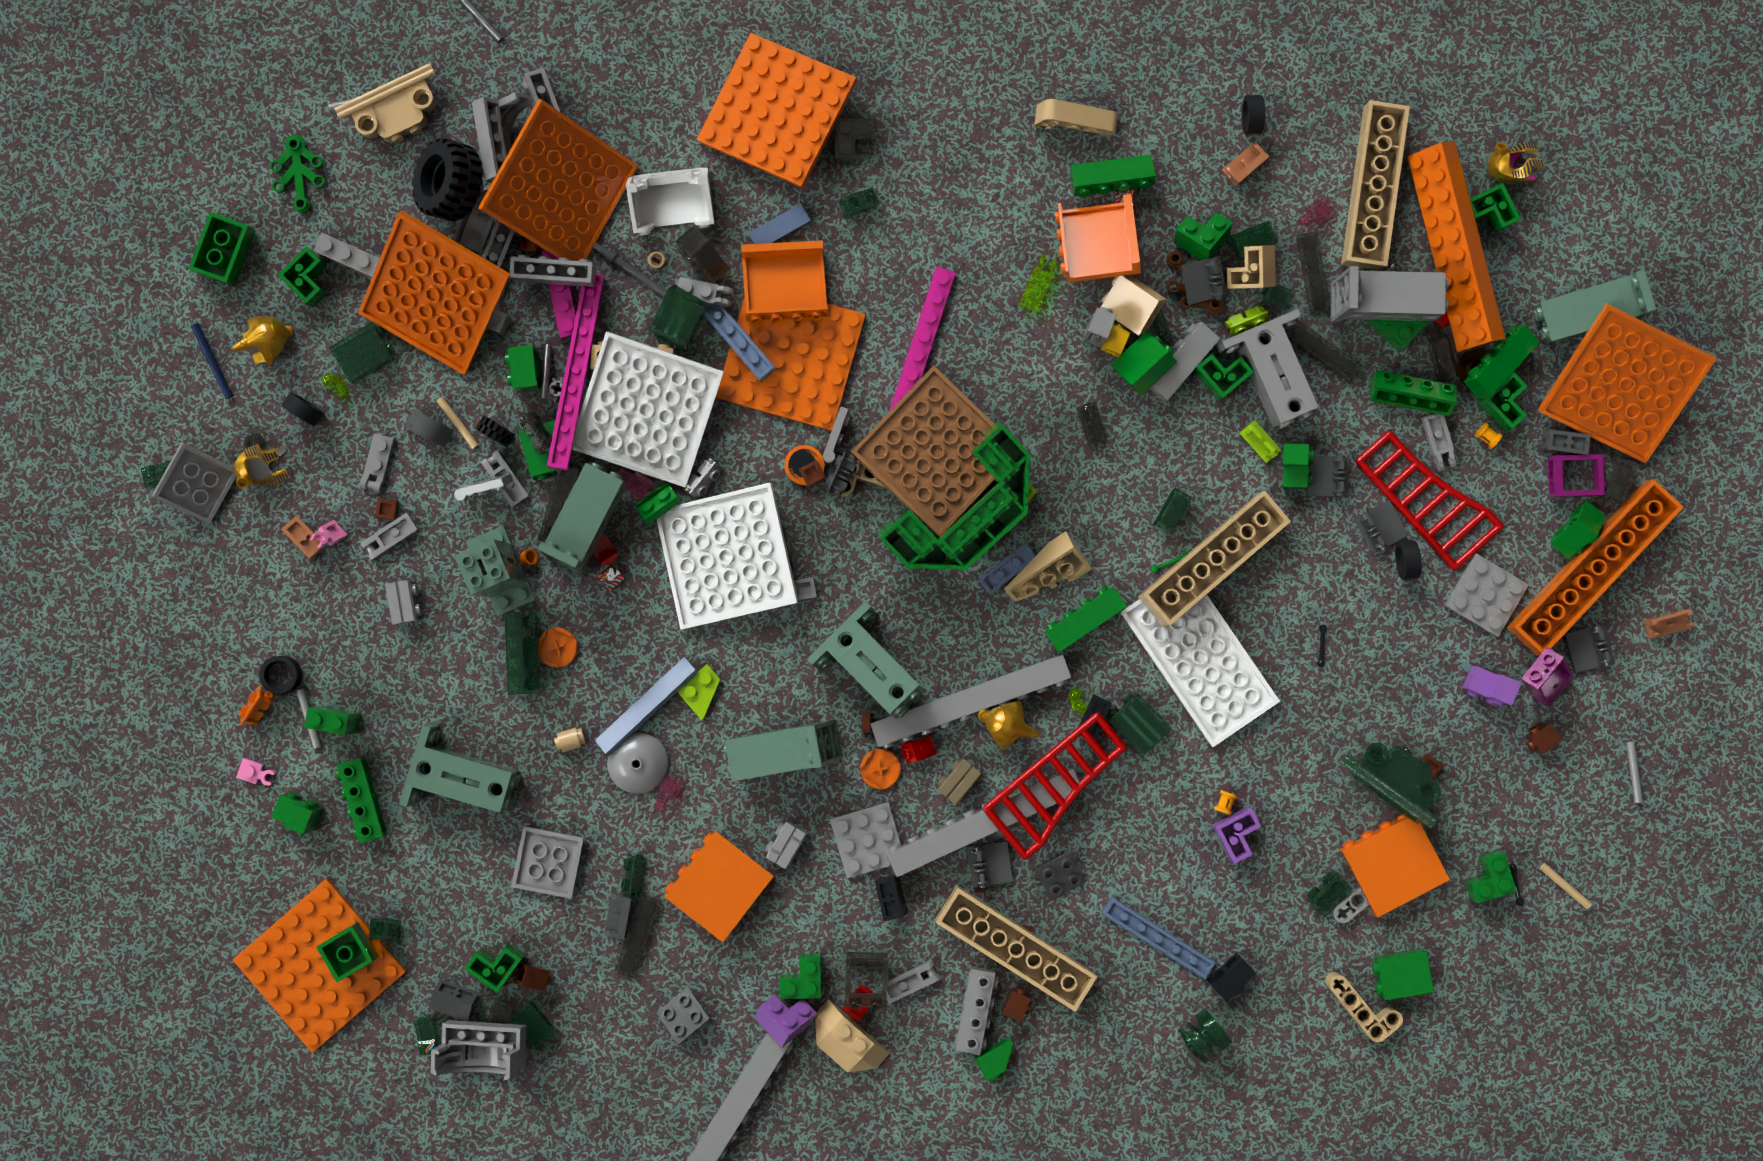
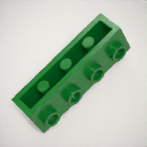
(1112, 175)
(1501, 361)
(1413, 393)
(1085, 619)
(361, 799)

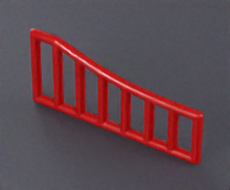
(1447, 490)
(1077, 788)

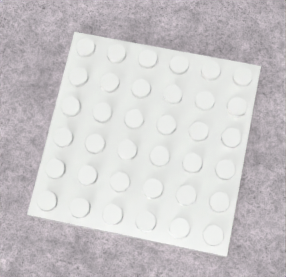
(646, 409)
(726, 556)

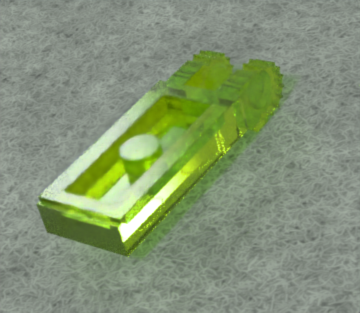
(1037, 286)

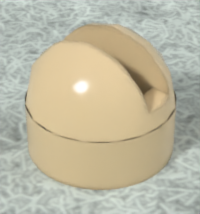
(657, 255)

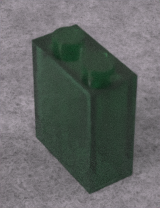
(678, 317)
(363, 352)
(1138, 723)

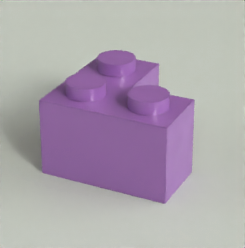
(1495, 688)
(1231, 832)
(784, 1023)

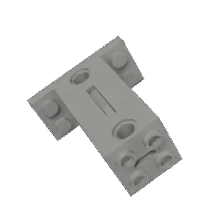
(1388, 295)
(1275, 368)

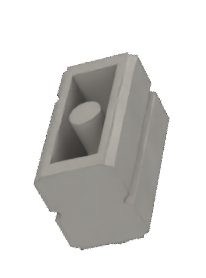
(403, 602)
(786, 844)

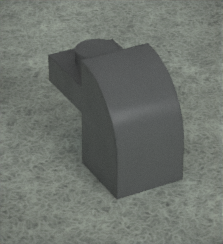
(429, 428)

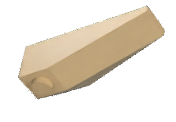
(1055, 562)

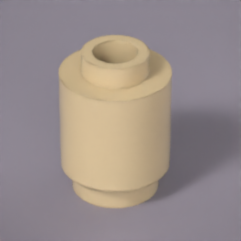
(570, 739)

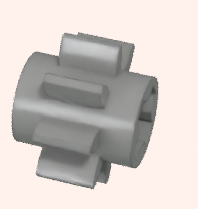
(553, 389)

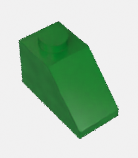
(995, 1059)

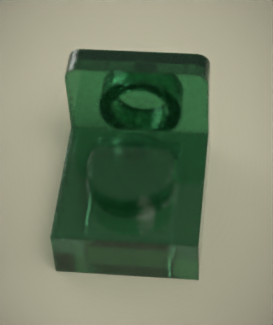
(1276, 296)

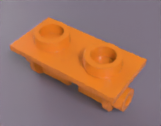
(250, 712)

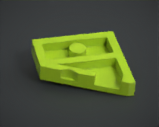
(700, 690)

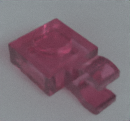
(1317, 211)
(637, 482)
(669, 788)

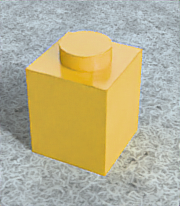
(1116, 340)

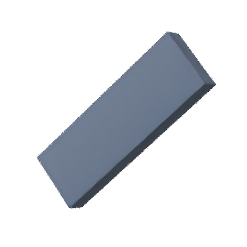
(780, 226)
(1007, 569)

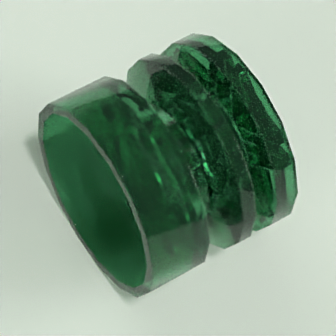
(1205, 1036)

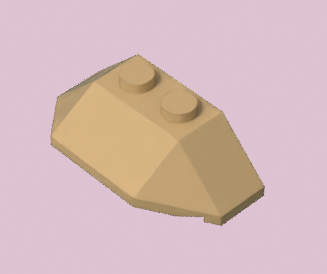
(846, 1040)

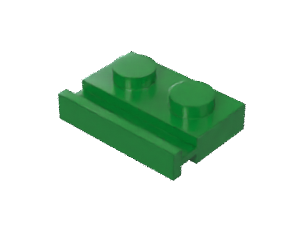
(657, 503)

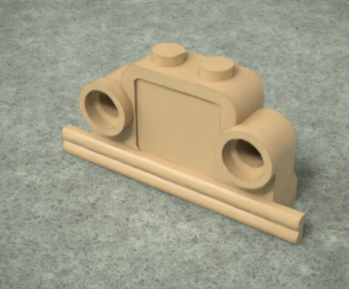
(394, 107)

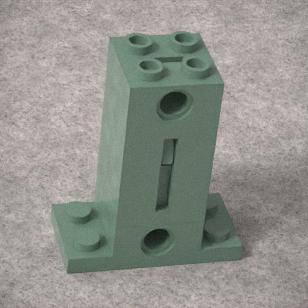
(1576, 312)
(583, 518)
(495, 571)
(868, 663)
(782, 750)
(457, 776)

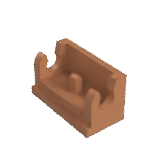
(1245, 164)
(300, 537)
(1668, 623)

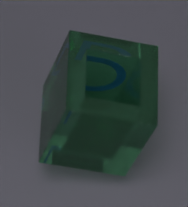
(384, 930)

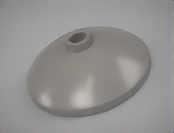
(652, 766)

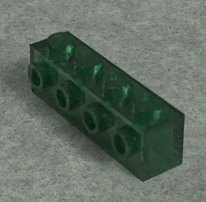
(522, 653)

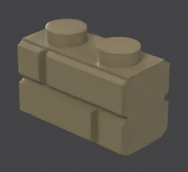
(958, 781)

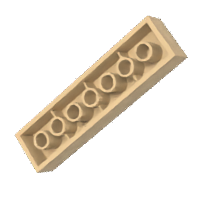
(1375, 185)
(1214, 559)
(1016, 948)

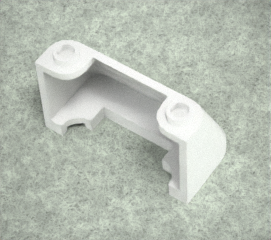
(670, 199)

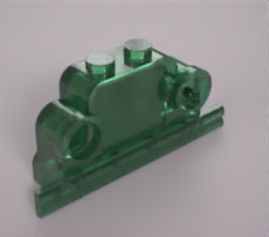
(1397, 780)

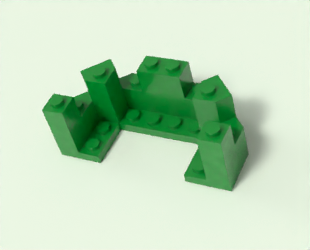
(978, 527)

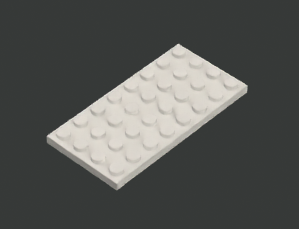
(1204, 667)

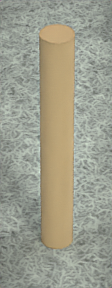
(457, 423)
(1565, 886)

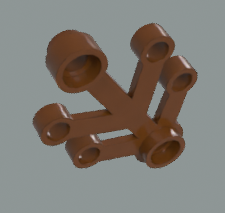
(1181, 288)

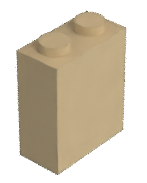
(1133, 303)

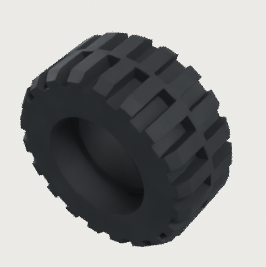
(447, 179)

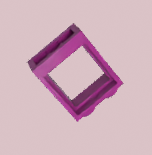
(1555, 476)
(1542, 684)

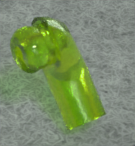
(337, 382)
(1076, 704)

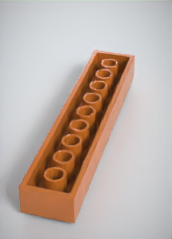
(1456, 246)
(1595, 568)

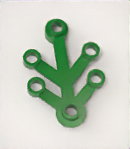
(297, 171)

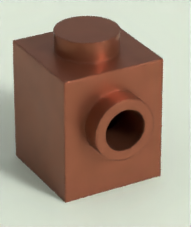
(1542, 738)
(532, 977)
(1017, 1004)

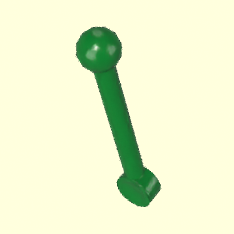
(1155, 568)

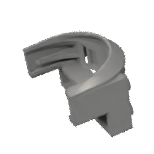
(494, 127)
(474, 229)
(490, 1048)

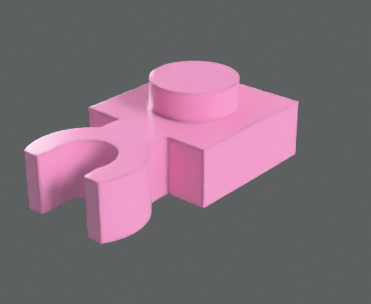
(329, 533)
(253, 771)

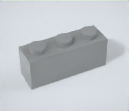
(1099, 326)

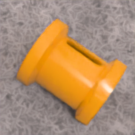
(1488, 435)
(1226, 802)

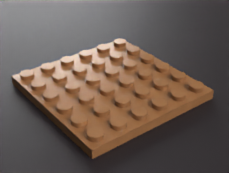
(926, 451)

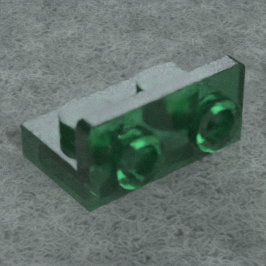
(1328, 893)

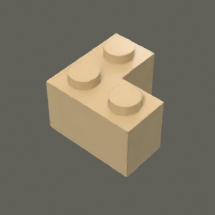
(1258, 269)

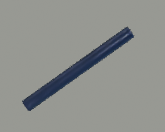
(211, 361)

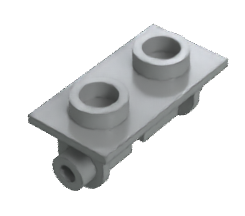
(709, 472)

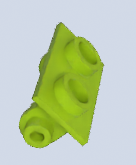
(1255, 317)
(1260, 441)

